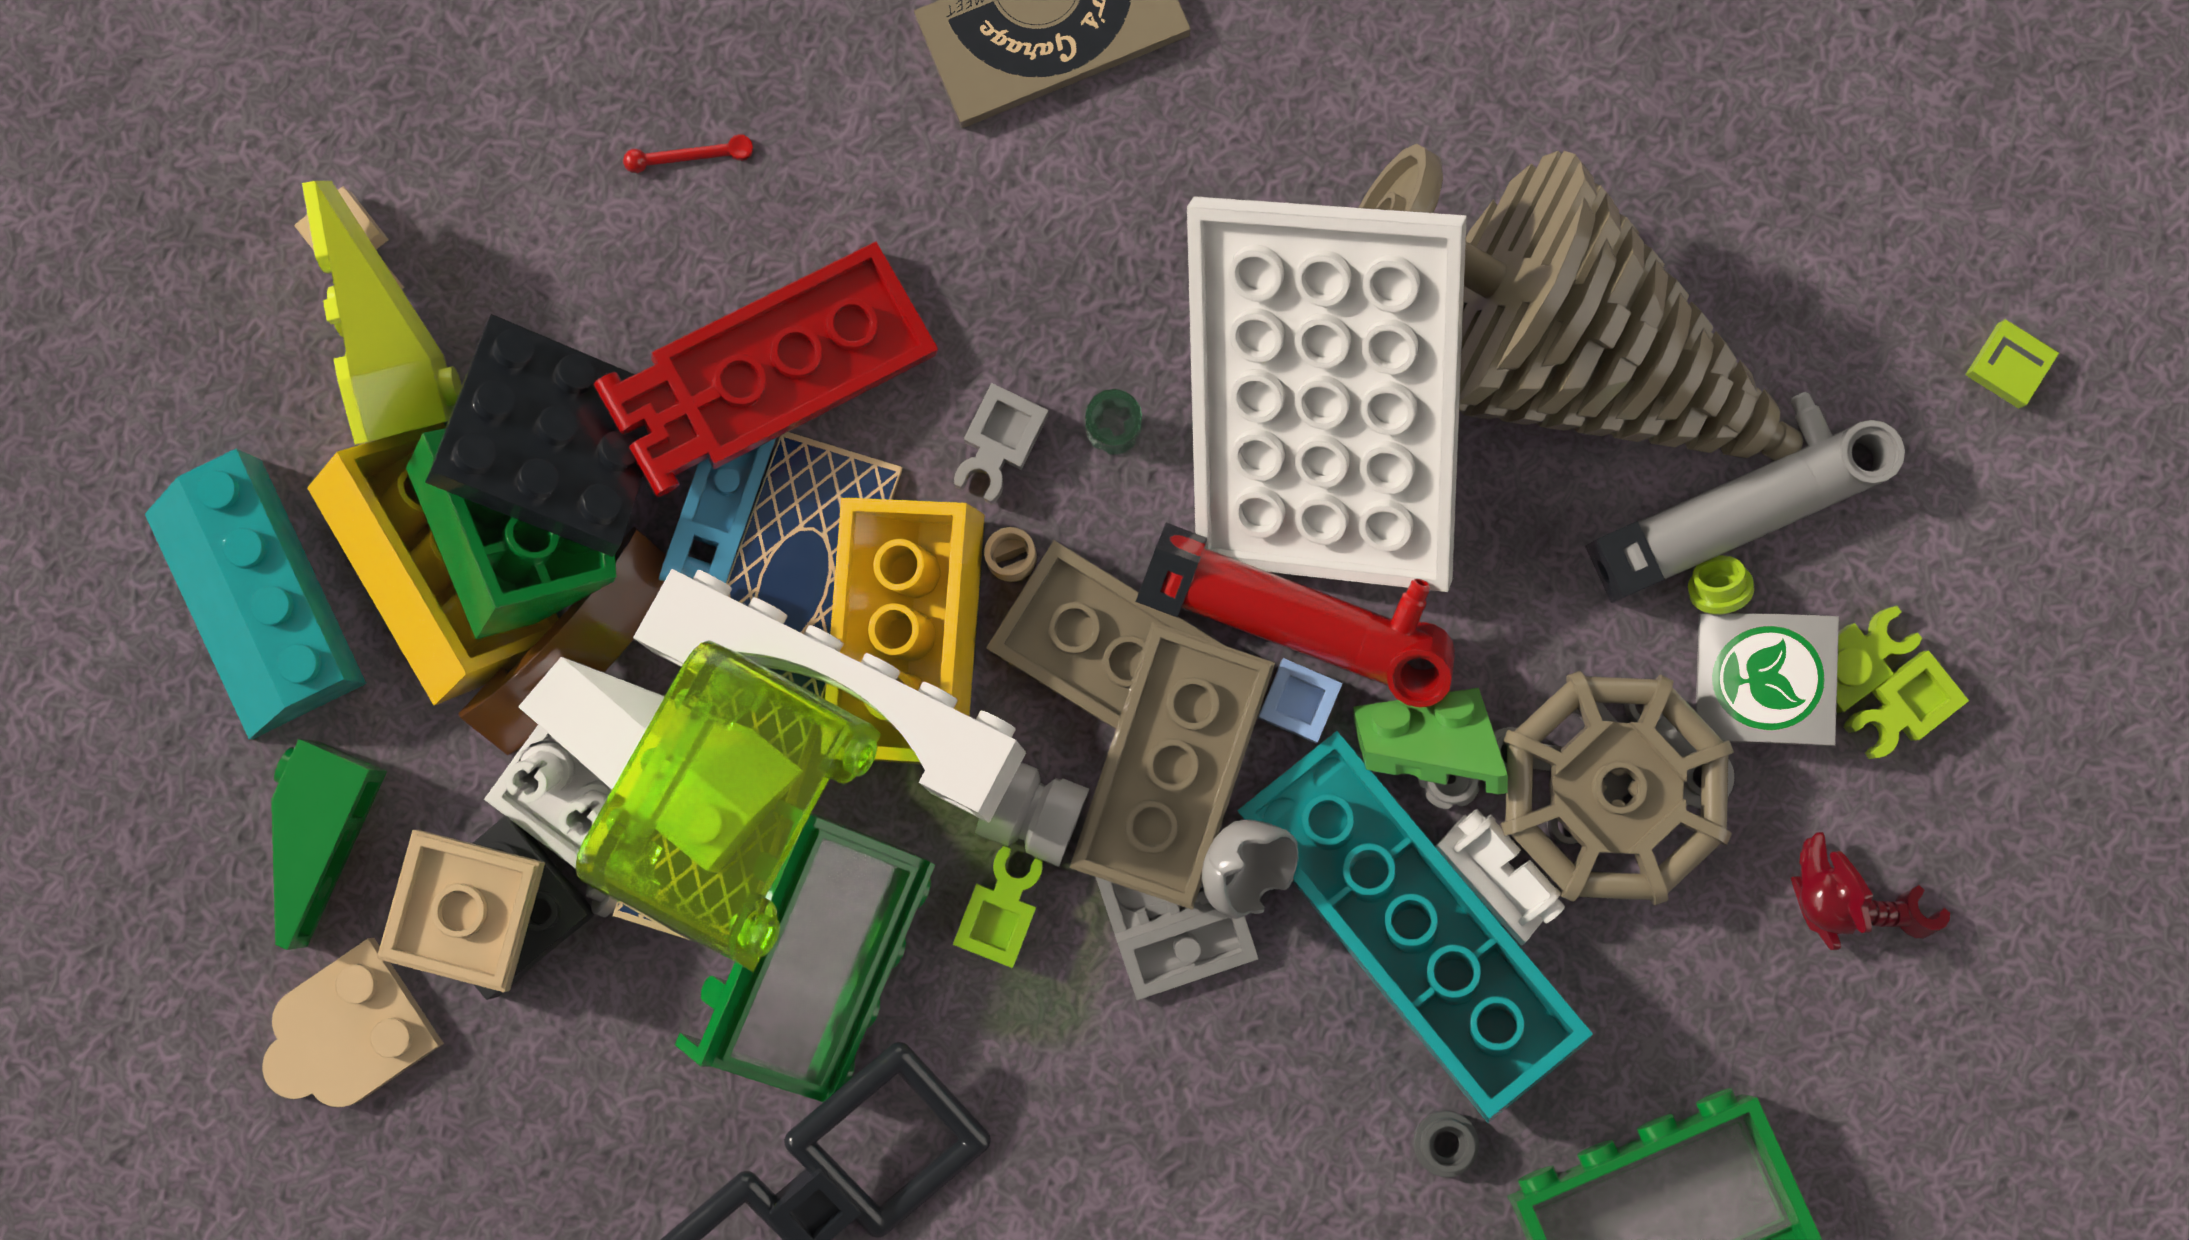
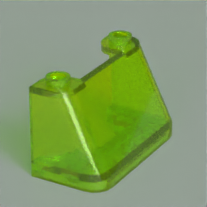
(720, 800)

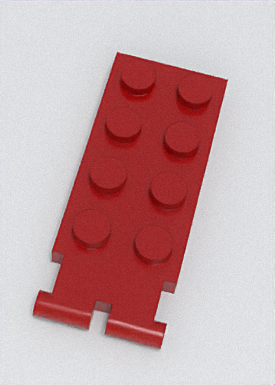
(769, 367)

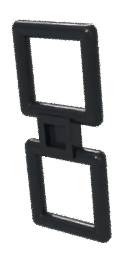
(823, 1195)

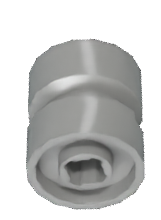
(1037, 814)

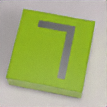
(2012, 364)

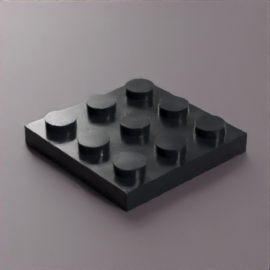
(540, 439)

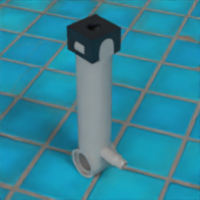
(1748, 504)

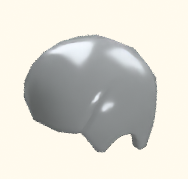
(1245, 864)

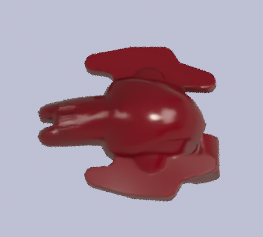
(1841, 901)

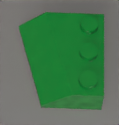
(500, 565)

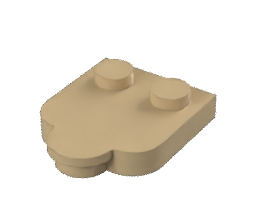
(346, 1031)

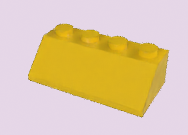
(395, 555)
(909, 599)

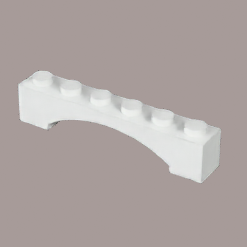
(962, 757)

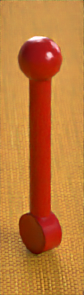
(739, 148)

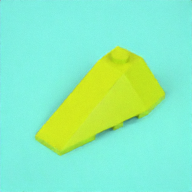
(391, 365)

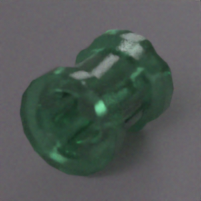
(1123, 405)

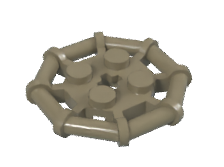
(1612, 826)

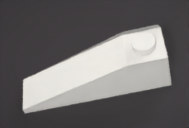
(592, 715)

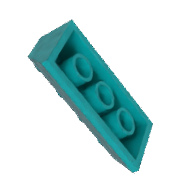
(252, 592)

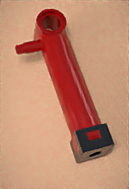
(1302, 618)

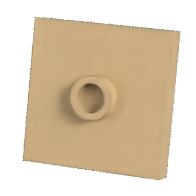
(461, 910)

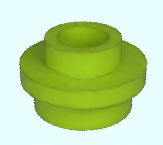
(1720, 585)

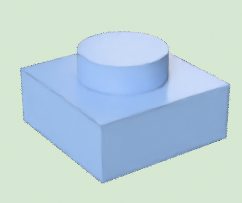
(1299, 700)

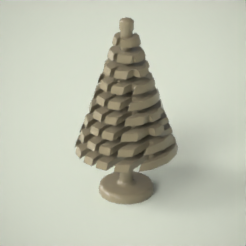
(1583, 322)

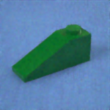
(314, 826)

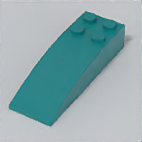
(1419, 929)

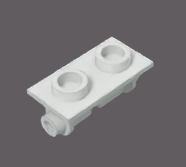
(1515, 897)

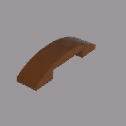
(588, 633)

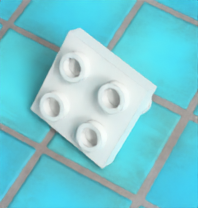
(550, 795)

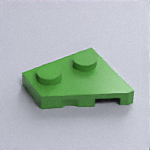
(1432, 740)

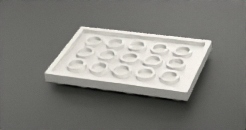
(1326, 387)

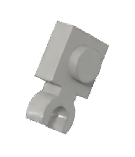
(1002, 433)

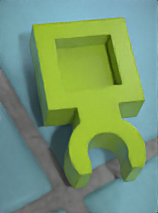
(1861, 657)
(1912, 701)
(997, 918)

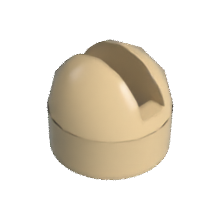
(1006, 545)

